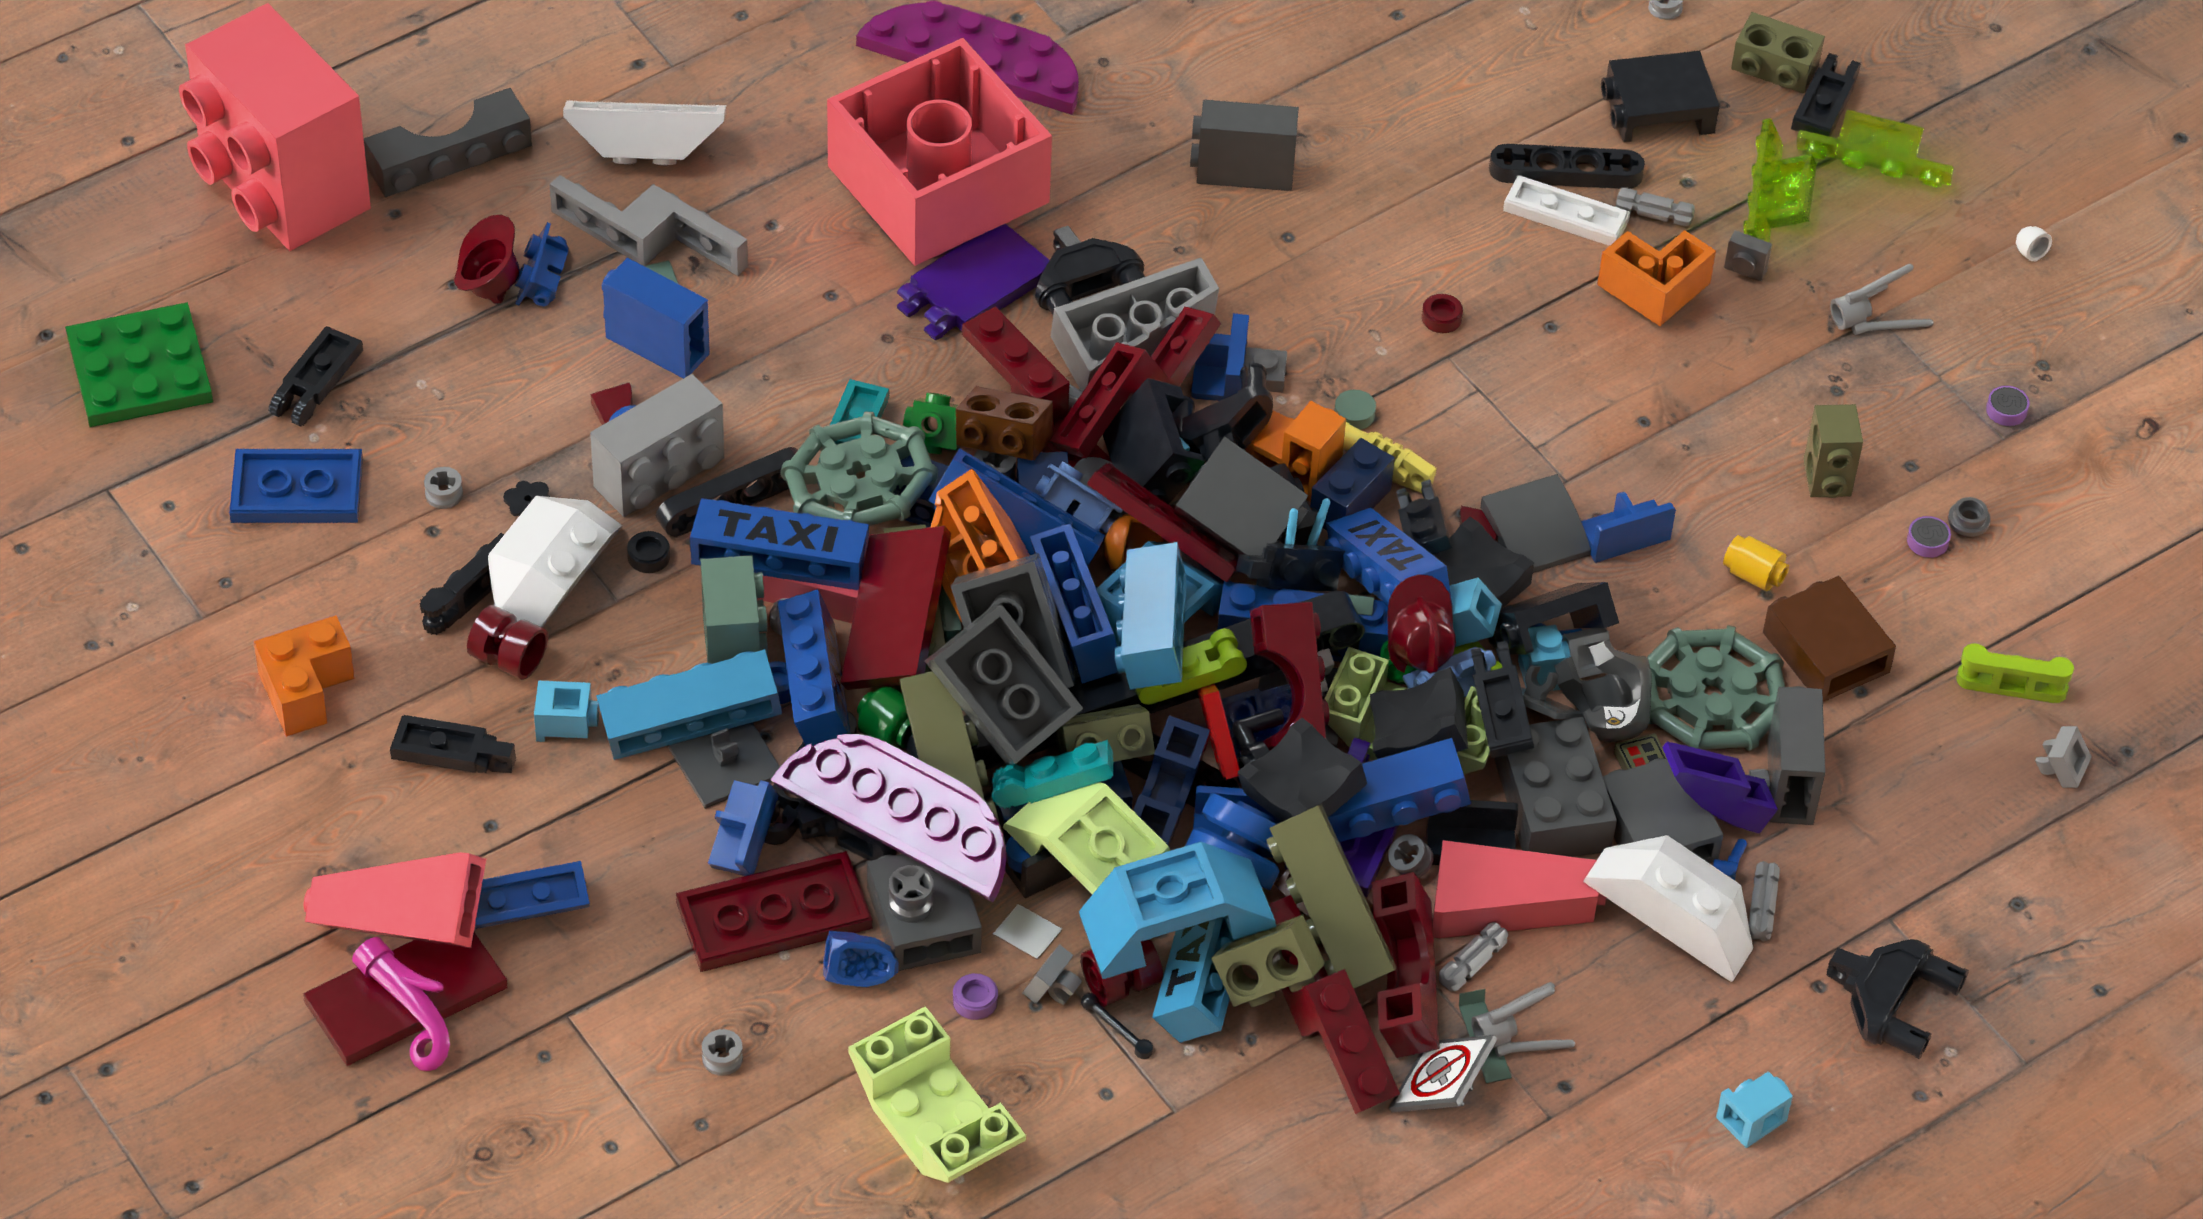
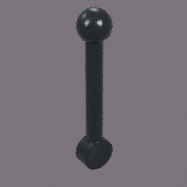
(1143, 1047)

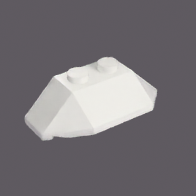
(644, 129)
(547, 555)
(1678, 899)

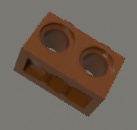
(1004, 423)

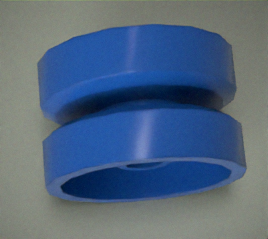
(1242, 834)

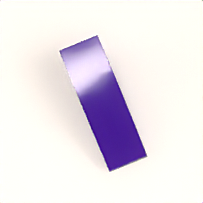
(1721, 786)

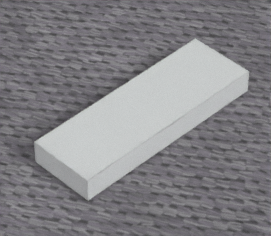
(1566, 211)

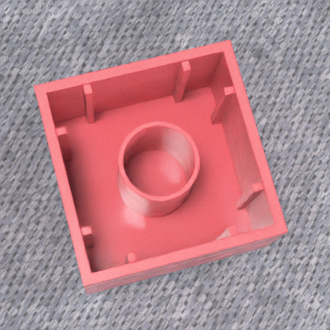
(275, 128)
(939, 151)

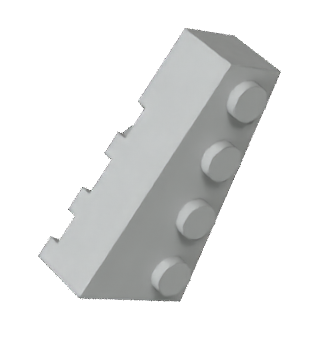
(1129, 314)

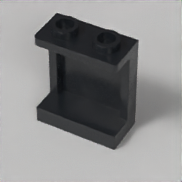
(1660, 92)
(1147, 442)
(1587, 603)

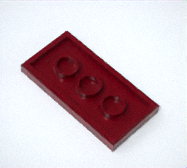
(1160, 518)
(895, 607)
(773, 911)
(366, 1018)

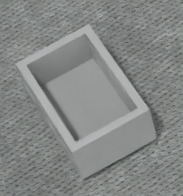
(657, 445)

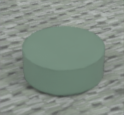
(1356, 407)

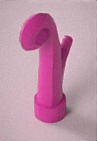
(378, 961)

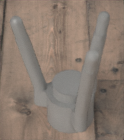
(1855, 307)
(1503, 1025)

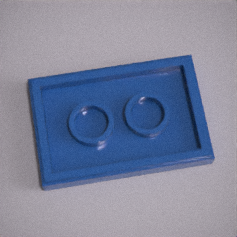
(296, 486)

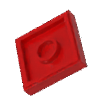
(1219, 731)

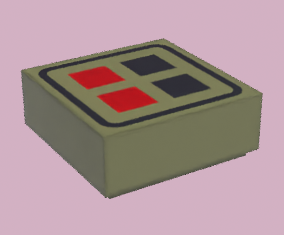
(1638, 751)

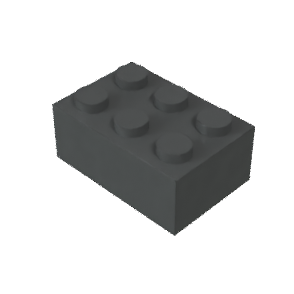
(1028, 599)
(1003, 684)
(1559, 791)

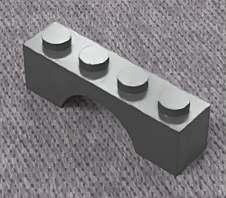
(407, 160)

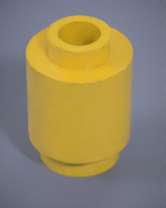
(1756, 562)

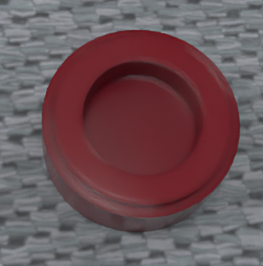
(1442, 313)

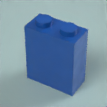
(656, 318)

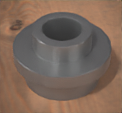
(1969, 517)

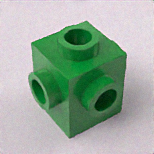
(941, 409)

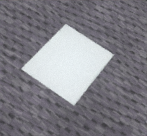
(1027, 931)

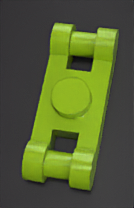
(1201, 666)
(2014, 675)

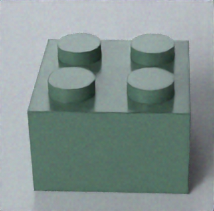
(731, 607)

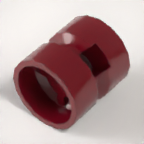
(503, 640)
(1118, 986)

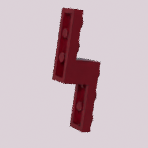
(1022, 367)
(1125, 372)
(1335, 1012)

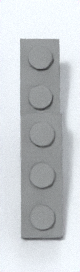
(649, 225)

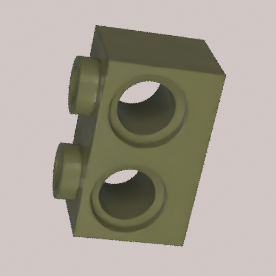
(1777, 52)
(1833, 450)
(1124, 727)
(1265, 955)

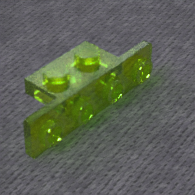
(1877, 144)
(1780, 187)

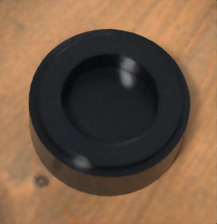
(648, 552)

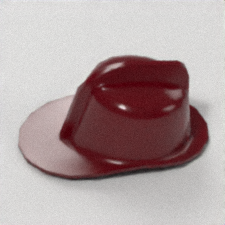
(488, 259)
(1420, 624)

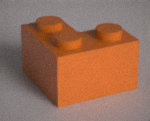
(1656, 280)
(1305, 444)
(298, 668)

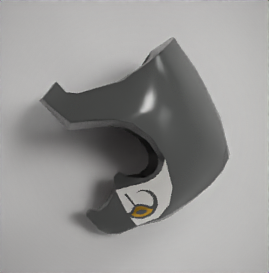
(1614, 704)

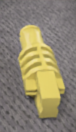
(1408, 466)

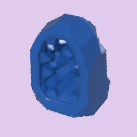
(857, 960)

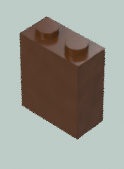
(1829, 638)

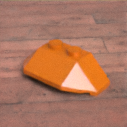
(978, 527)

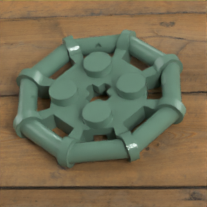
(868, 498)
(1715, 669)

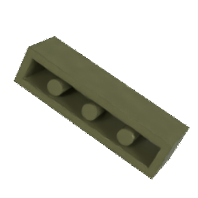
(942, 733)
(1331, 896)

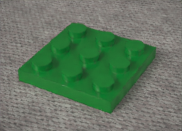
(139, 364)

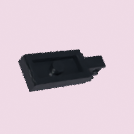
(1294, 567)
(451, 746)

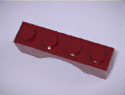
(1288, 639)
(1410, 1001)

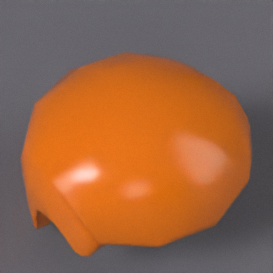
(1124, 535)

